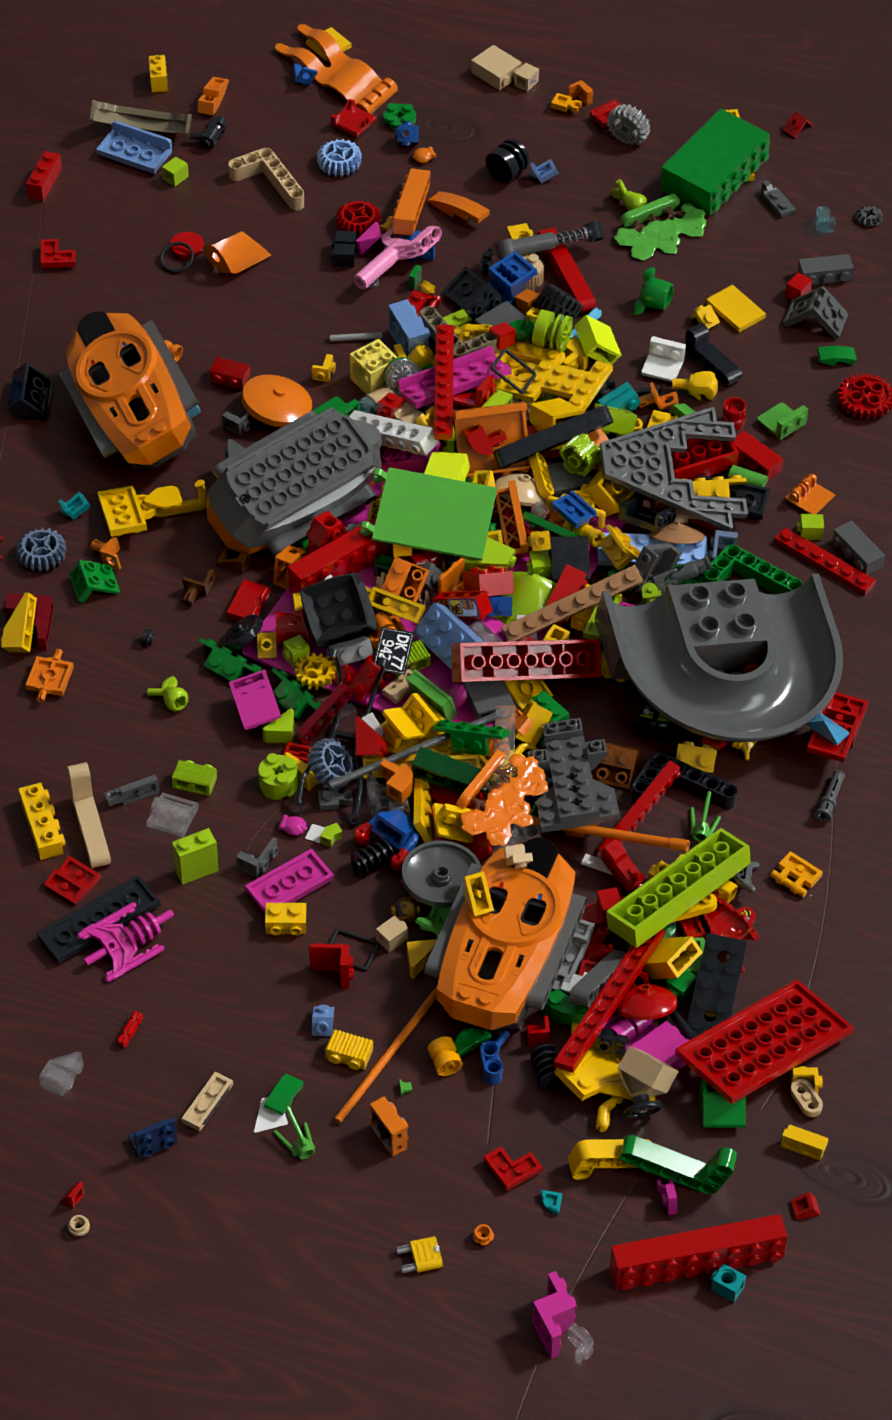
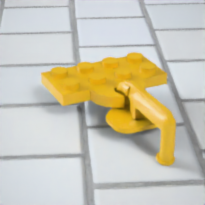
(127, 511)

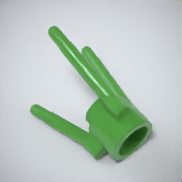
(701, 829)
(303, 1147)

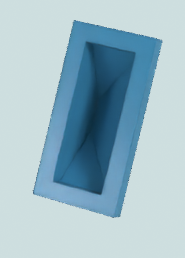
(828, 729)

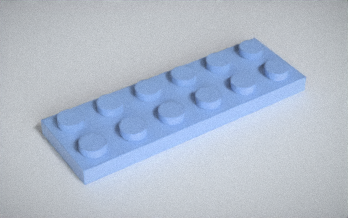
(690, 551)

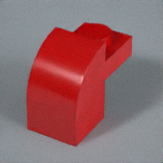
(480, 442)

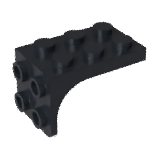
(472, 293)

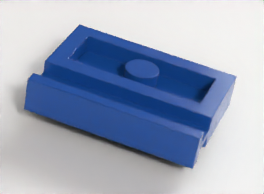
(574, 509)

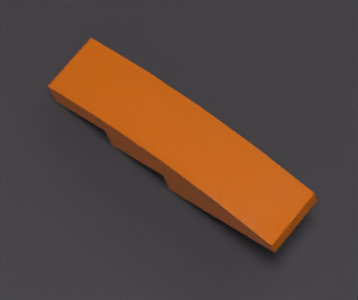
(460, 206)

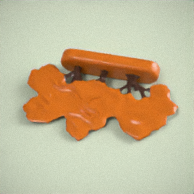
(503, 804)

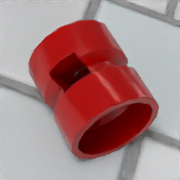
(734, 411)
(425, 556)

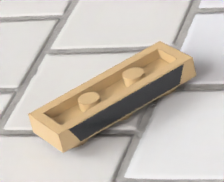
(207, 1101)

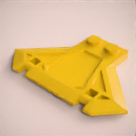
(595, 1075)

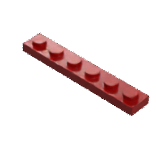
(824, 561)

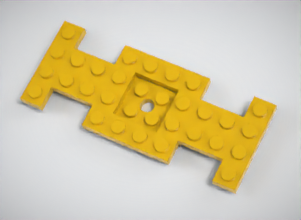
(550, 374)

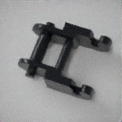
(486, 260)

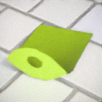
(529, 595)

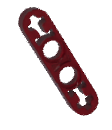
(336, 701)

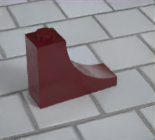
(42, 619)

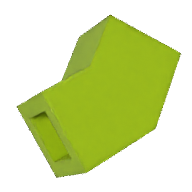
(331, 834)

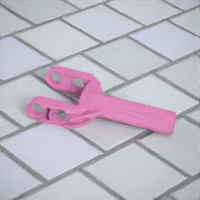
(395, 250)

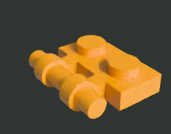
(799, 869)

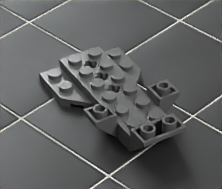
(575, 796)

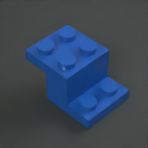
(510, 275)

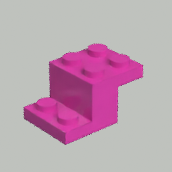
(553, 1314)

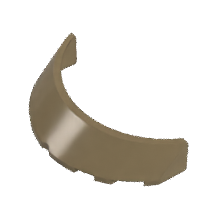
(141, 118)

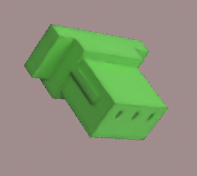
(404, 1087)

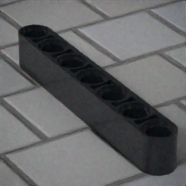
(552, 436)

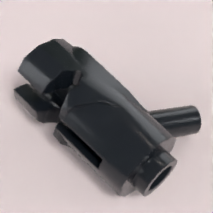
(212, 132)

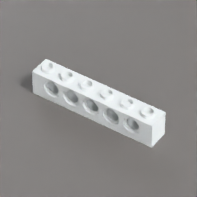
(400, 434)

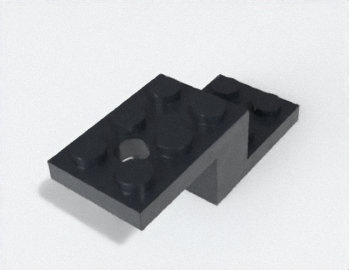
(716, 981)

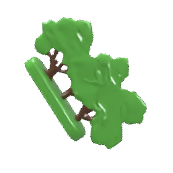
(659, 233)

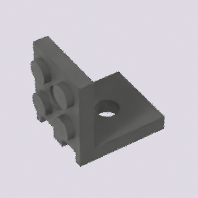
(821, 306)

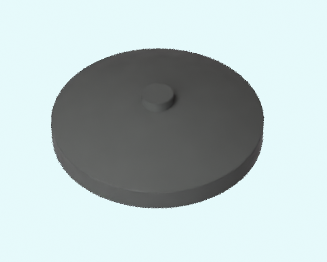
(436, 872)

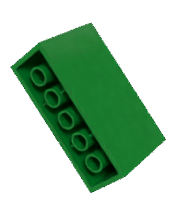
(715, 161)

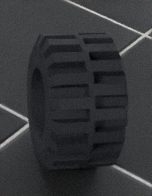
(558, 301)

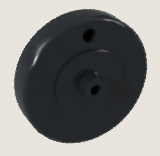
(242, 632)

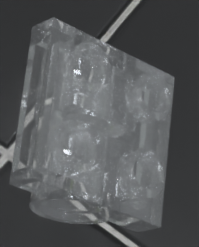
(172, 814)

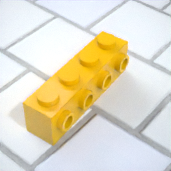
(41, 821)

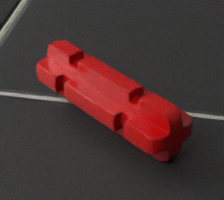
(129, 1029)

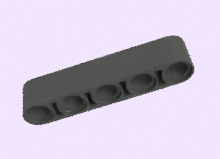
(593, 982)

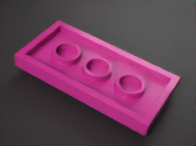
(290, 880)

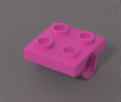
(629, 1027)

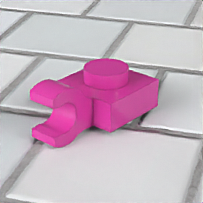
(668, 1196)

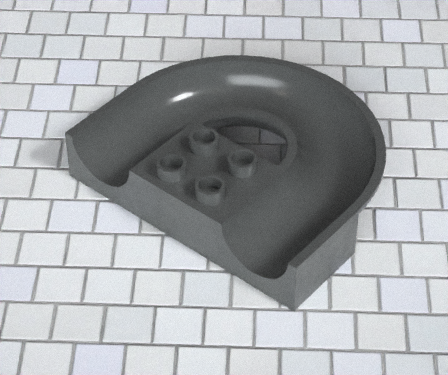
(699, 628)

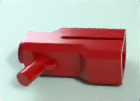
(621, 866)

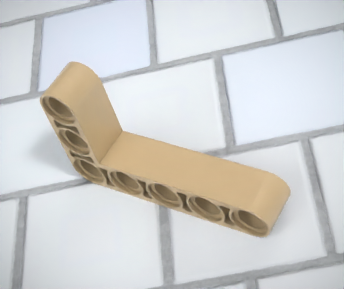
(266, 161)
(87, 815)

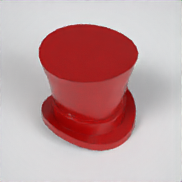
(290, 625)

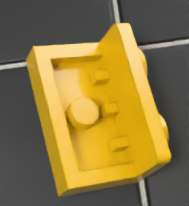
(698, 757)
(285, 918)

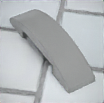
(575, 953)

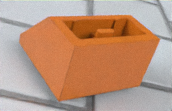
(405, 579)

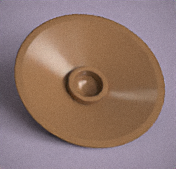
(678, 534)

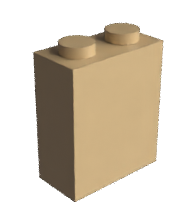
(495, 67)

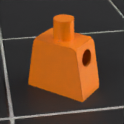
(282, 561)

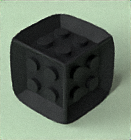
(338, 609)

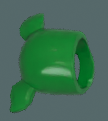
(654, 293)

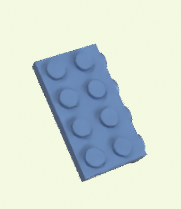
(135, 147)

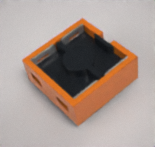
(389, 1126)

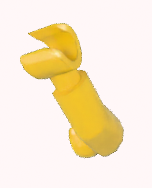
(603, 1113)

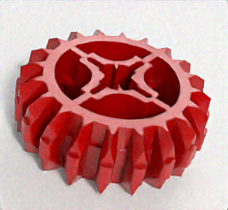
(357, 217)

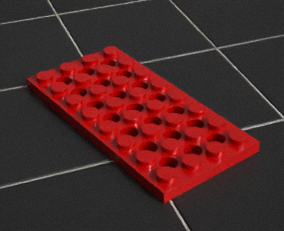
(752, 1017)

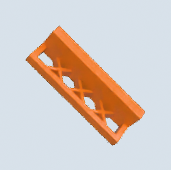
(517, 514)

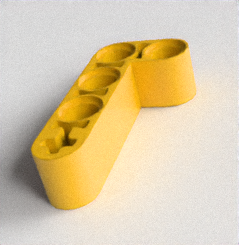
(595, 1154)

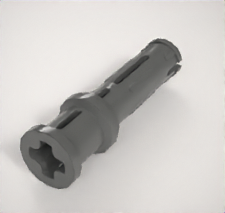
(837, 779)

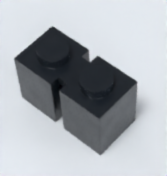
(344, 249)

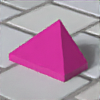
(368, 238)

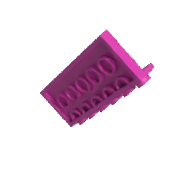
(468, 373)

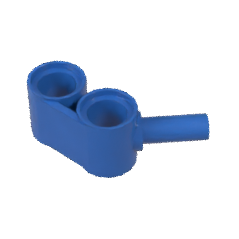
(493, 1061)

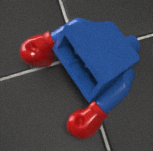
(395, 828)

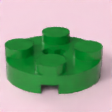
(394, 110)

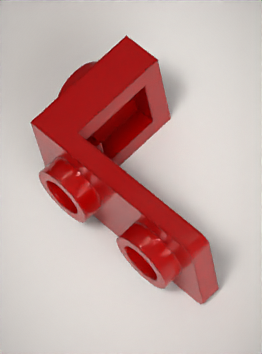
(389, 405)

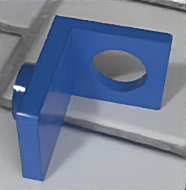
(302, 74)

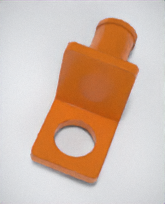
(653, 397)
(108, 551)

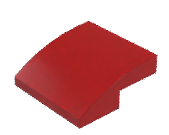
(72, 880)

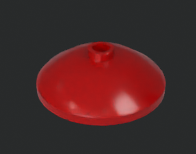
(647, 1002)

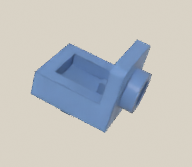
(544, 171)
(322, 1020)

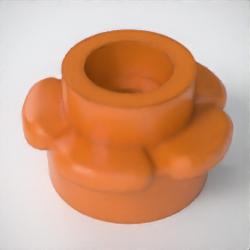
(483, 1230)

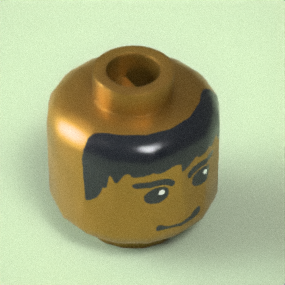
(406, 909)

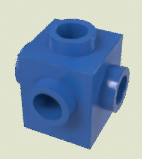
(413, 133)

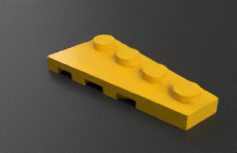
(422, 809)

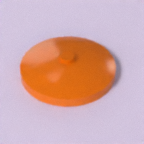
(275, 400)

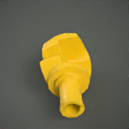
(698, 384)

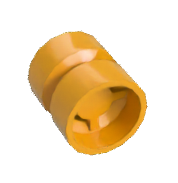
(444, 1056)

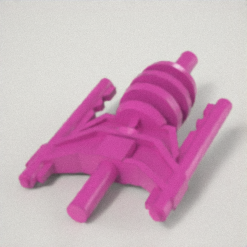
(121, 942)

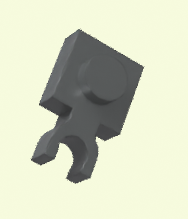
(331, 799)

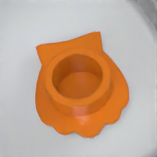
(423, 155)

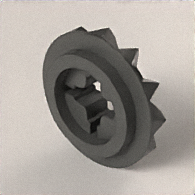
(872, 220)

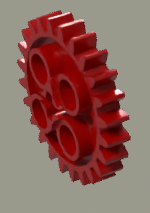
(865, 396)

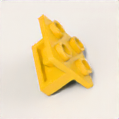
(618, 548)
(449, 822)

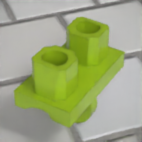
(649, 593)

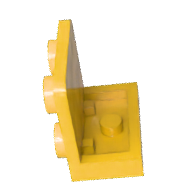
(412, 719)

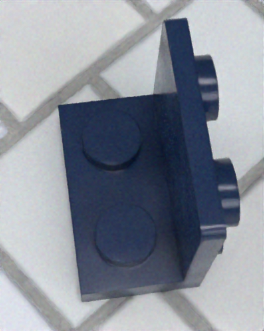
(154, 1138)

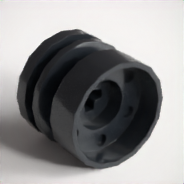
(507, 160)

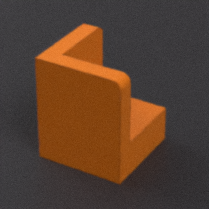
(525, 299)

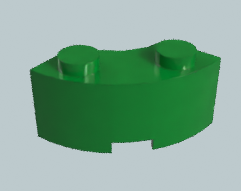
(561, 1010)

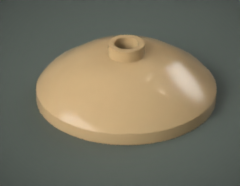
(525, 486)

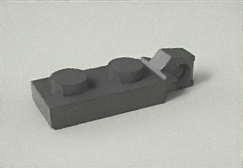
(776, 200)
(133, 791)

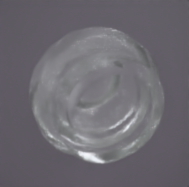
(539, 509)

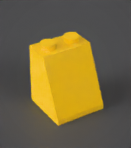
(552, 412)

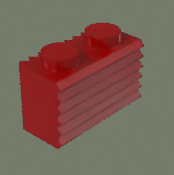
(229, 373)

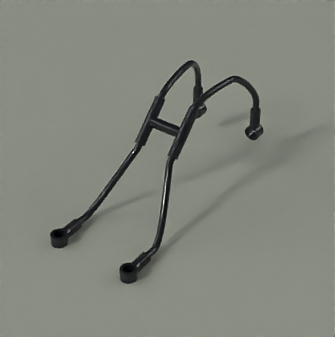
(334, 733)

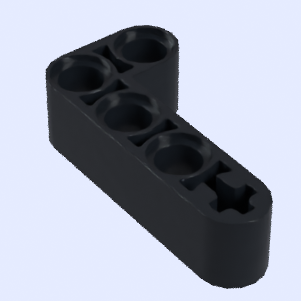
(709, 356)

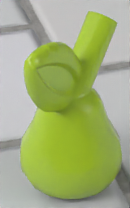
(630, 199)
(174, 697)

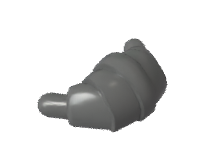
(743, 878)

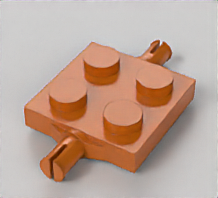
(49, 675)

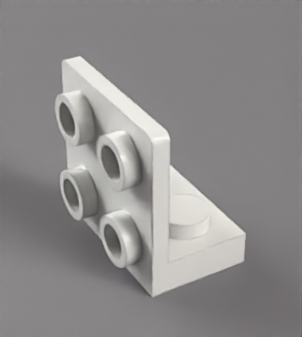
(664, 359)

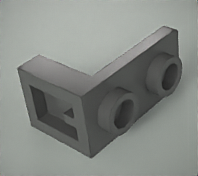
(236, 425)
(254, 866)

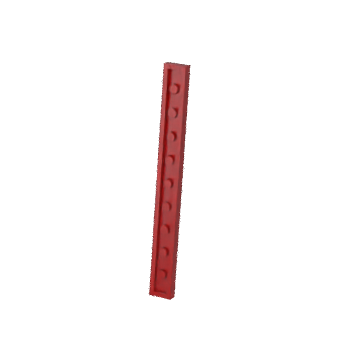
(444, 382)
(606, 1004)

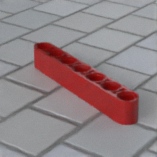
(569, 274)

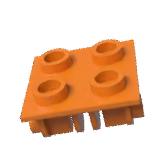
(809, 495)

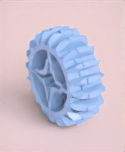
(339, 157)

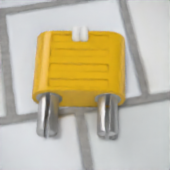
(424, 1253)

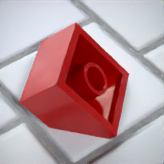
(369, 742)

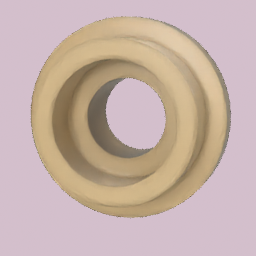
(78, 1220)

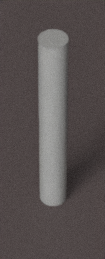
(354, 337)

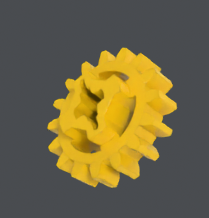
(315, 671)

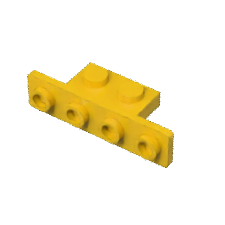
(717, 487)

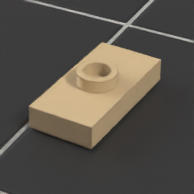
(398, 688)

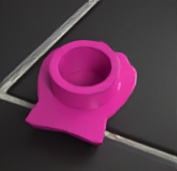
(458, 694)
(292, 825)

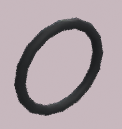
(183, 268)

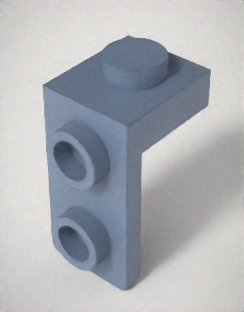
(722, 540)

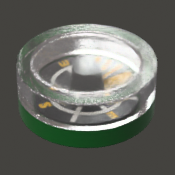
(398, 369)

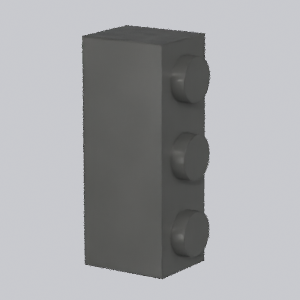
(827, 269)
(858, 548)

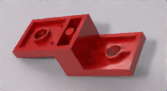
(848, 714)

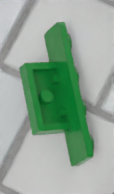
(224, 663)
(291, 696)
(469, 737)

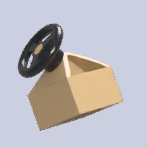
(643, 1078)

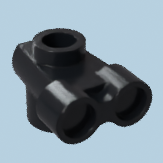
(609, 1042)

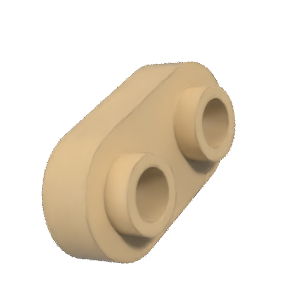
(807, 1099)

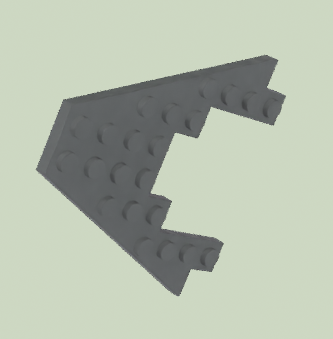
(645, 466)

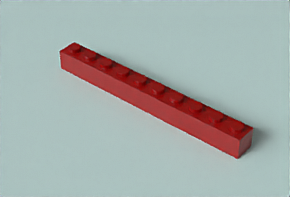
(647, 800)

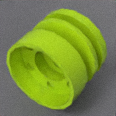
(552, 330)

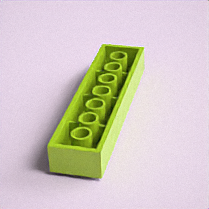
(678, 887)

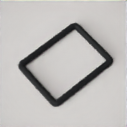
(507, 380)
(376, 943)

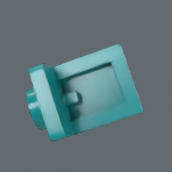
(75, 506)

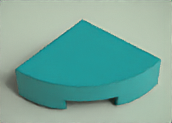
(551, 1201)

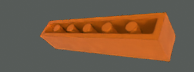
(410, 202)

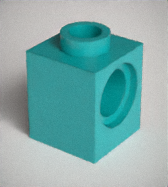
(729, 1291)

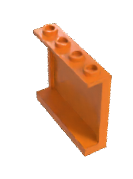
(508, 418)

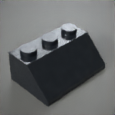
(30, 393)

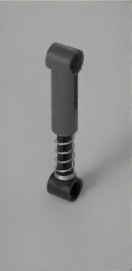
(591, 232)

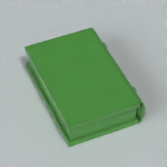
(432, 694)

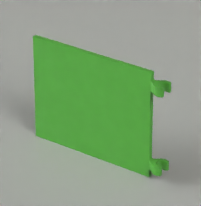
(432, 513)

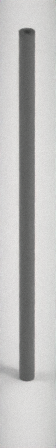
(403, 754)

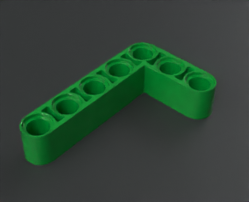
(750, 567)
(678, 1167)

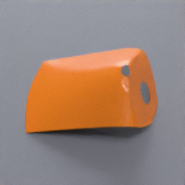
(235, 253)

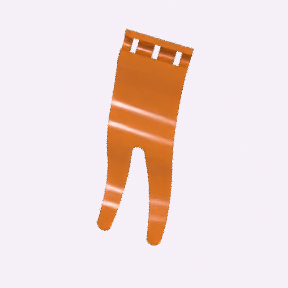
(345, 75)

